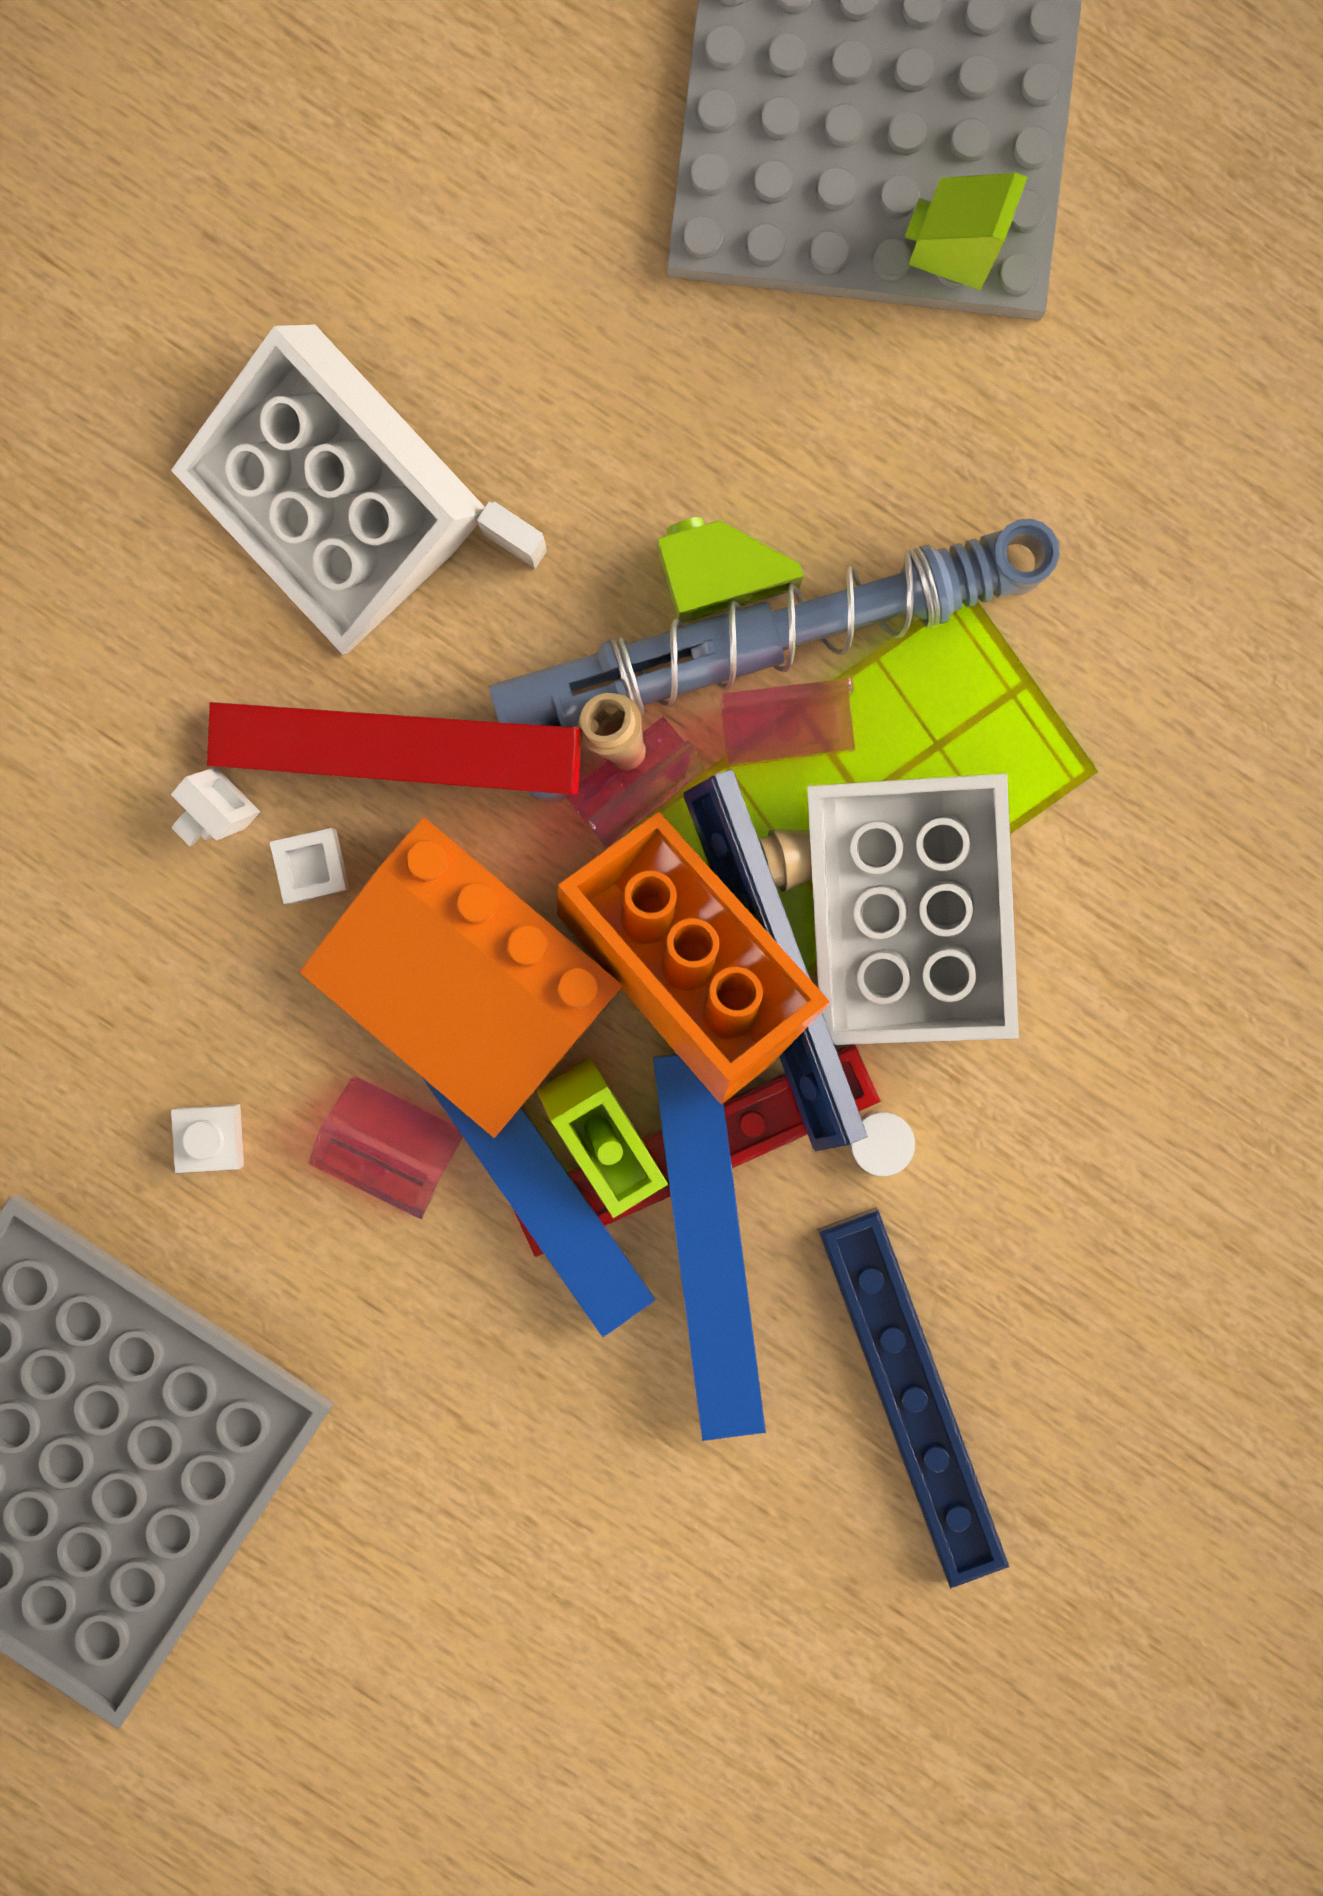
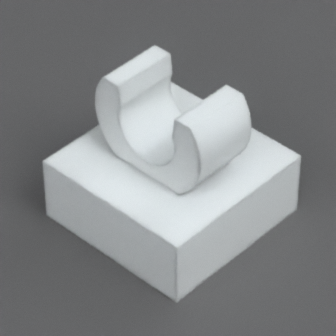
(211, 806)

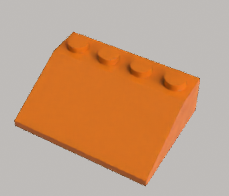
(459, 977)

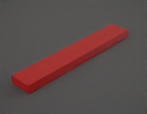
(395, 747)
(755, 1125)

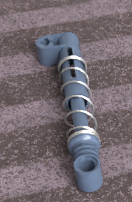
(754, 637)

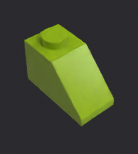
(964, 225)
(719, 565)
(601, 1137)

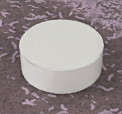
(888, 1144)

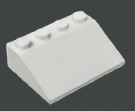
(326, 485)
(914, 909)

